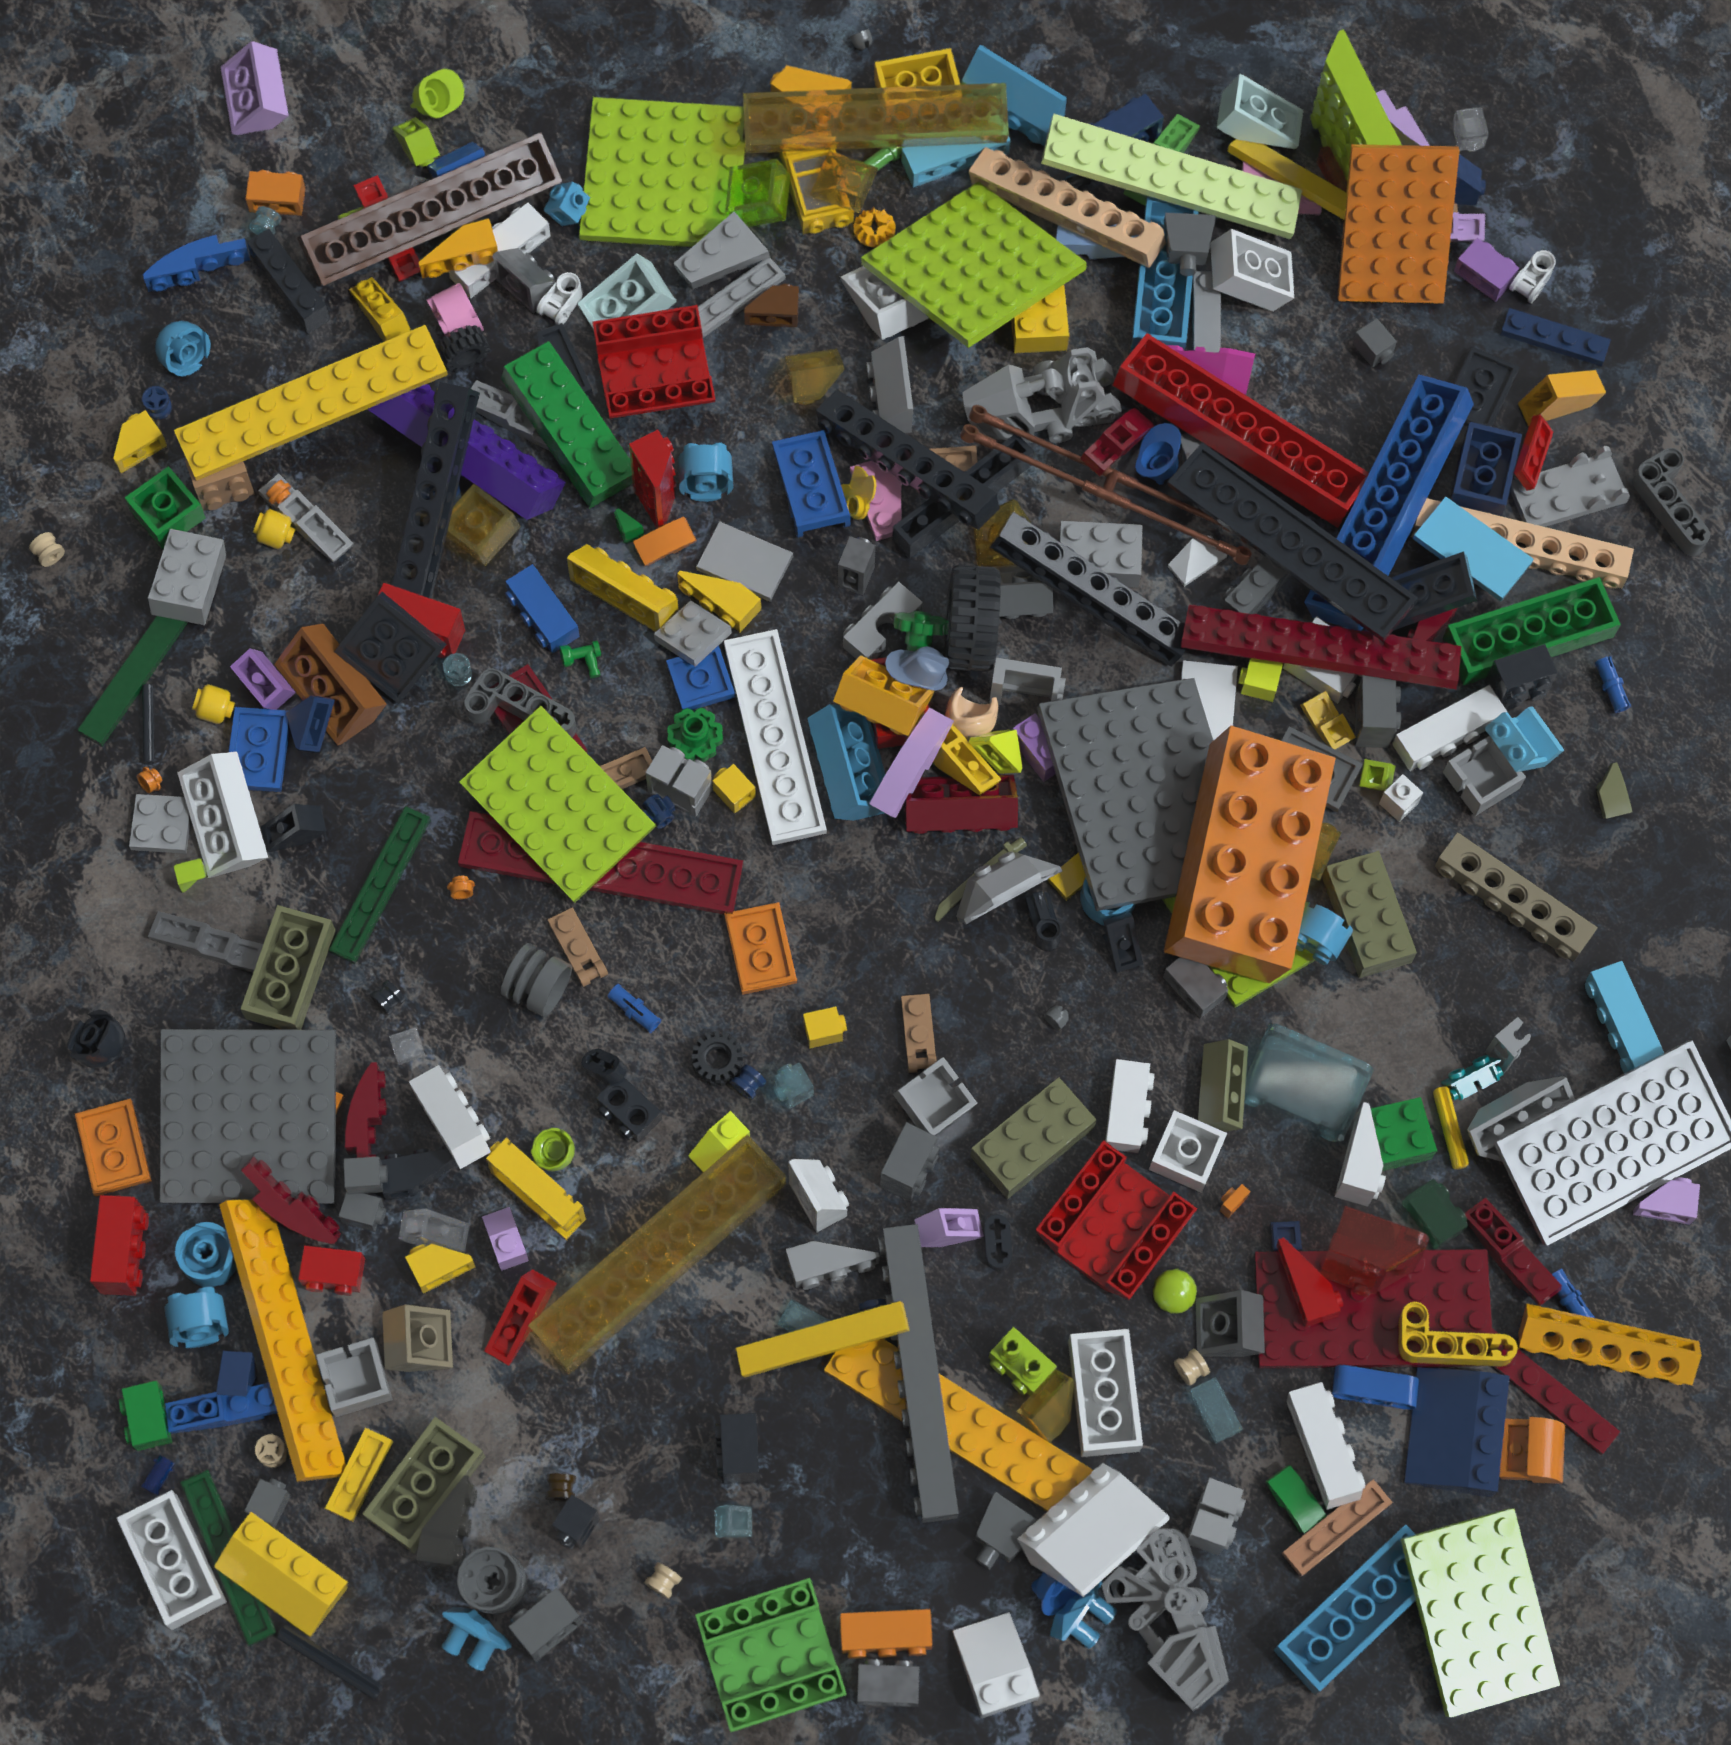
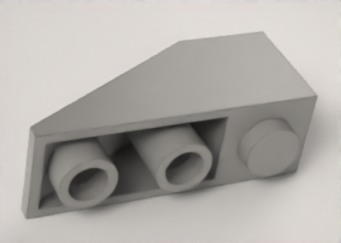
(822, 1261)

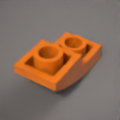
(664, 541)

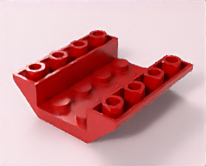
(653, 361)
(1114, 1223)

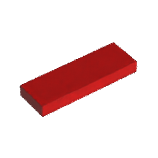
(1533, 452)

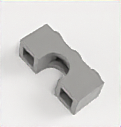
(863, 637)

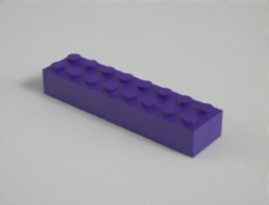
(489, 459)

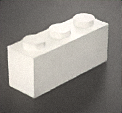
(1129, 1105)

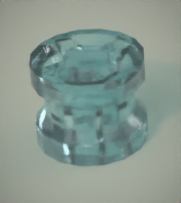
(265, 219)
(456, 663)

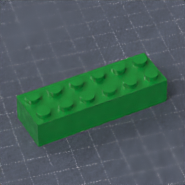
(568, 424)
(1558, 619)

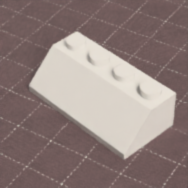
(222, 814)

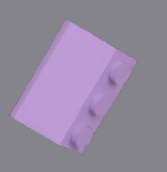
(254, 89)

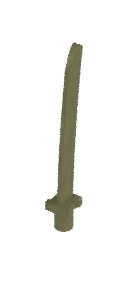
(956, 896)

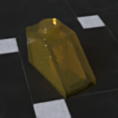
(1049, 1406)

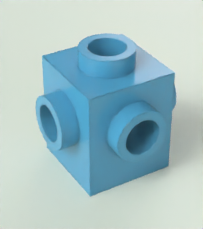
(567, 203)

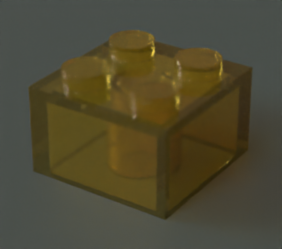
(481, 525)

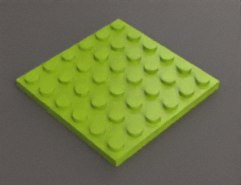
(659, 170)
(973, 264)

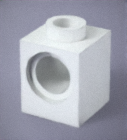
(1401, 798)

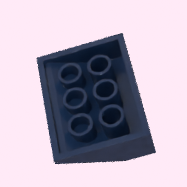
(1457, 1431)

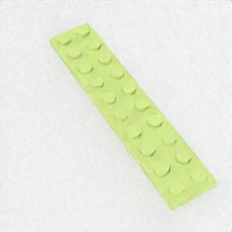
(1171, 176)

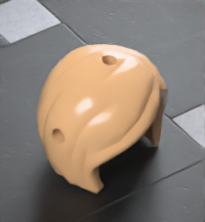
(970, 717)

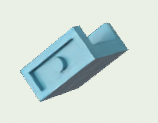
(1524, 740)

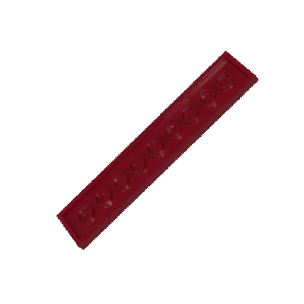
(1321, 646)
(644, 873)

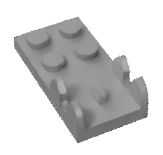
(1571, 490)

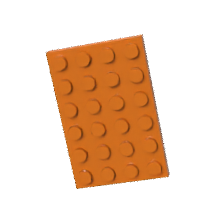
(1398, 223)

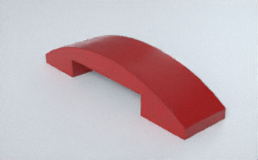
(404, 263)

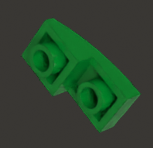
(1296, 1498)

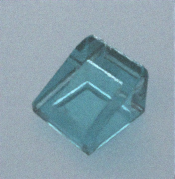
(733, 1521)

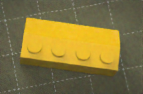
(622, 587)
(281, 1574)

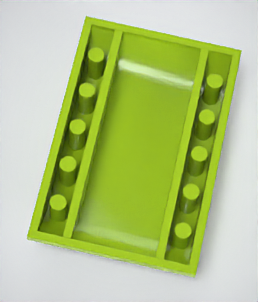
(1348, 106)

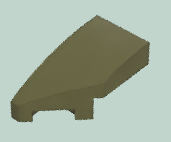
(1613, 793)

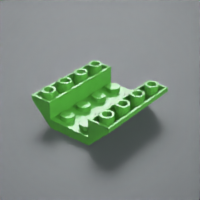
(770, 1655)

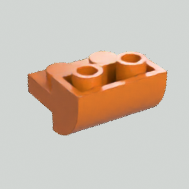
(1533, 1450)

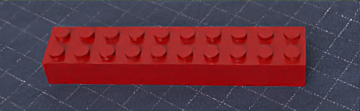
(1241, 429)

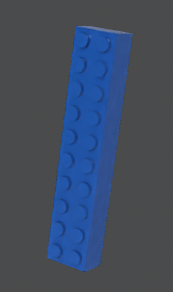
(1400, 481)

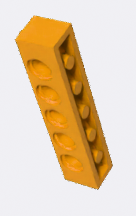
(1598, 1333)

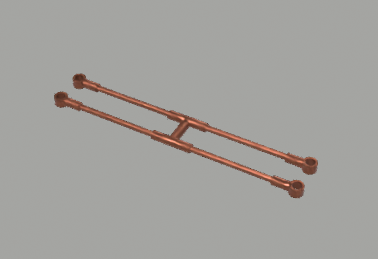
(971, 434)

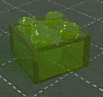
(758, 192)

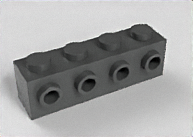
(1255, 587)

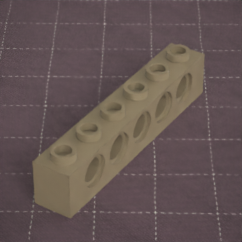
(1511, 883)

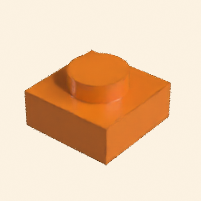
(1233, 1200)

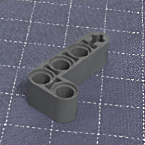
(1692, 533)
(501, 697)

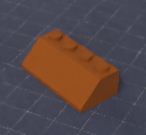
(318, 671)

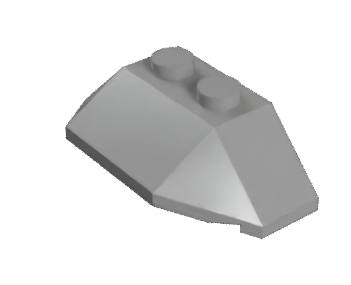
(1002, 882)
(1515, 1111)

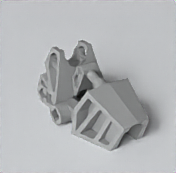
(1072, 381)
(1193, 1658)

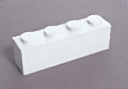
(522, 230)
(1448, 729)
(450, 1117)
(1324, 1445)

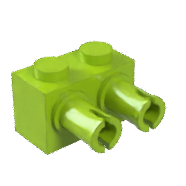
(1021, 1362)

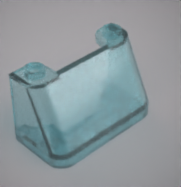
(1307, 1080)

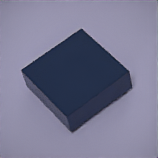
(1286, 1230)

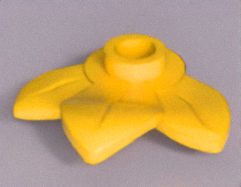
(859, 493)

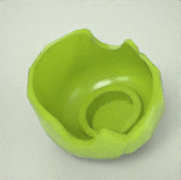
(553, 1149)
(1174, 1291)

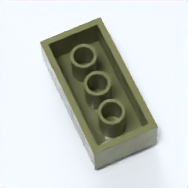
(1368, 903)
(288, 969)
(1033, 1138)
(422, 1483)

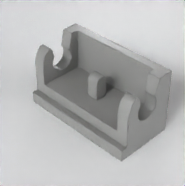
(1506, 1046)

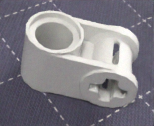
(1531, 278)
(560, 303)

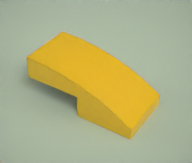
(1327, 721)

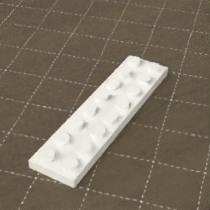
(775, 737)

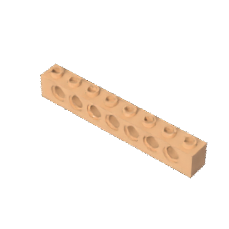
(1074, 217)
(1562, 544)

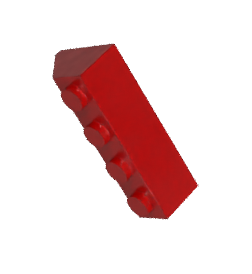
(653, 475)

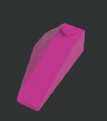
(1227, 364)

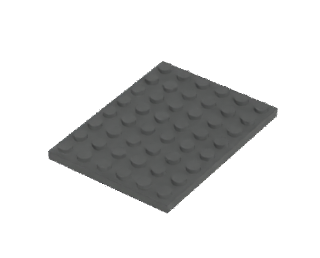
(1130, 784)

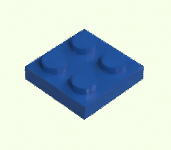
(701, 684)

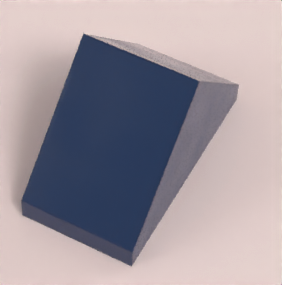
(309, 722)
(236, 1373)

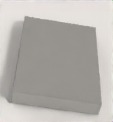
(745, 560)

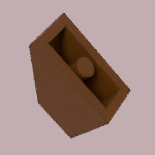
(774, 307)

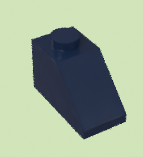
(1468, 183)

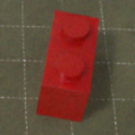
(331, 1270)

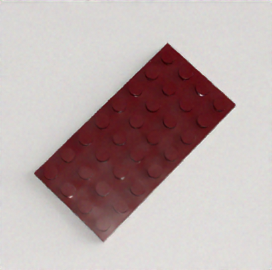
(1367, 1330)

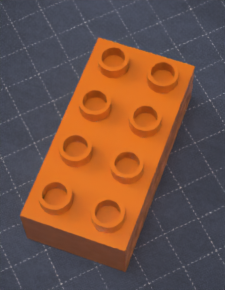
(1250, 855)

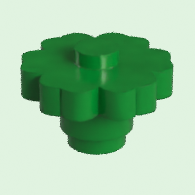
(920, 628)
(695, 734)

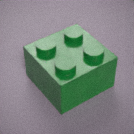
(165, 505)
(1403, 1133)

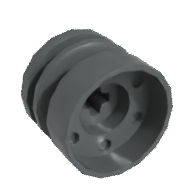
(532, 979)
(485, 1564)

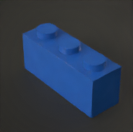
(541, 609)

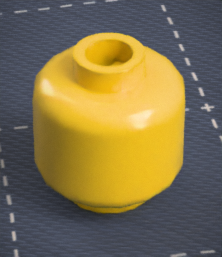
(273, 529)
(213, 704)

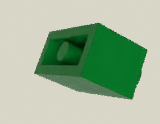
(145, 1416)

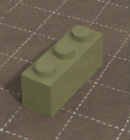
(1223, 1085)

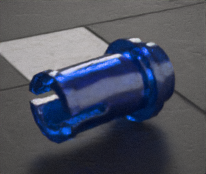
(158, 1474)

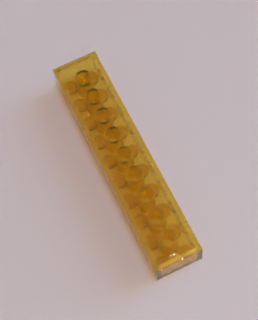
(875, 117)
(657, 1254)

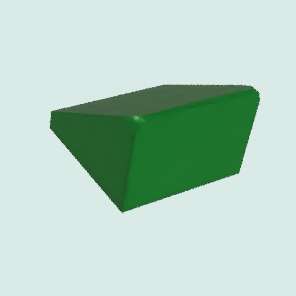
(628, 527)

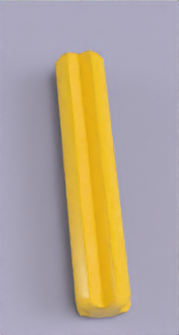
(1450, 1127)

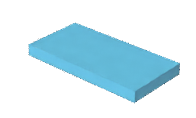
(1491, 558)

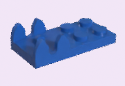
(811, 482)

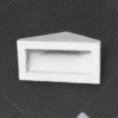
(1195, 560)

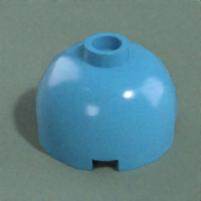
(182, 347)

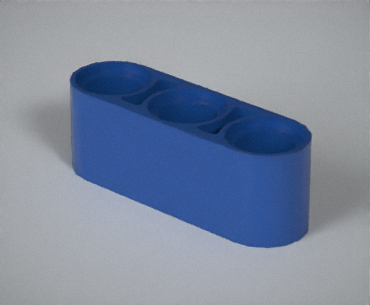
(1375, 1387)

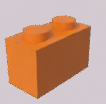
(276, 191)

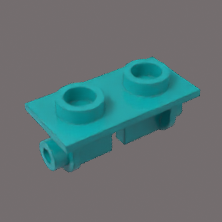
(1463, 1079)

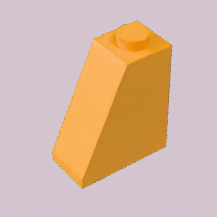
(803, 80)
(1562, 395)

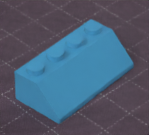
(1028, 100)
(847, 761)

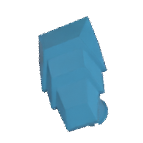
(1069, 1621)
(467, 1622)

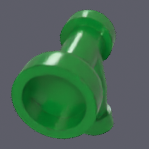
(590, 653)

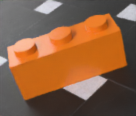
(886, 1633)

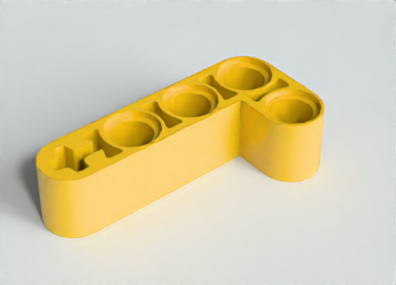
(1456, 1341)

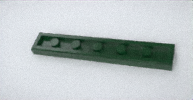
(130, 678)
(379, 885)
(217, 1532)

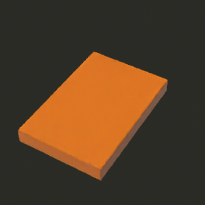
(760, 948)
(113, 1147)

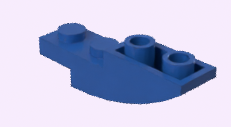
(184, 263)
(220, 1410)

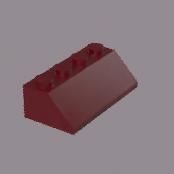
(951, 806)

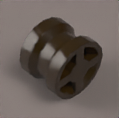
(560, 1486)

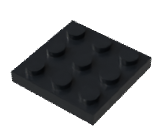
(390, 647)

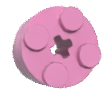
(453, 310)

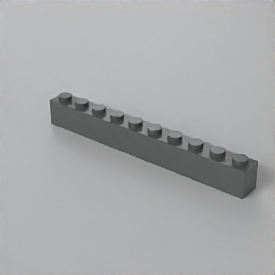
(920, 1376)

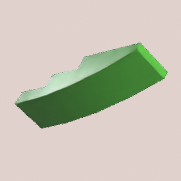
(1175, 137)

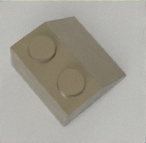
(417, 1339)

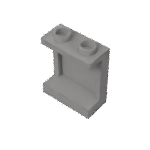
(1027, 679)

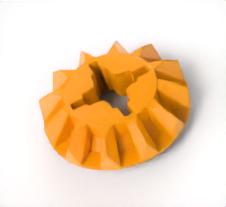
(864, 232)

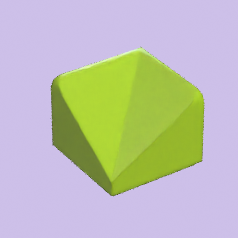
(1377, 775)
(189, 872)

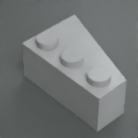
(722, 251)

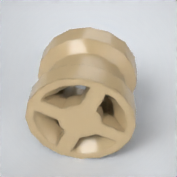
(46, 549)
(1191, 1367)
(267, 1446)
(663, 1580)

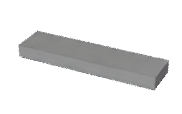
(738, 295)

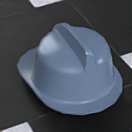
(919, 668)

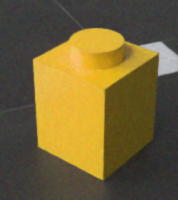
(733, 788)
(824, 1027)

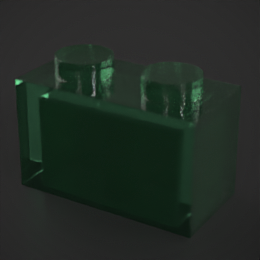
(1435, 1213)

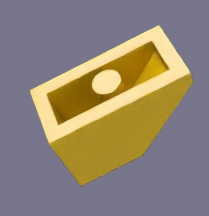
(137, 441)
(436, 1265)

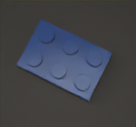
(261, 745)

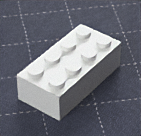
(1105, 1393)
(171, 1560)

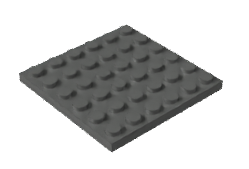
(245, 1098)

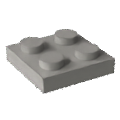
(692, 633)
(160, 824)

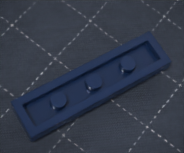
(1555, 337)

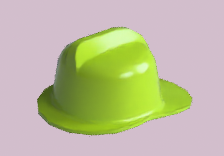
(438, 94)

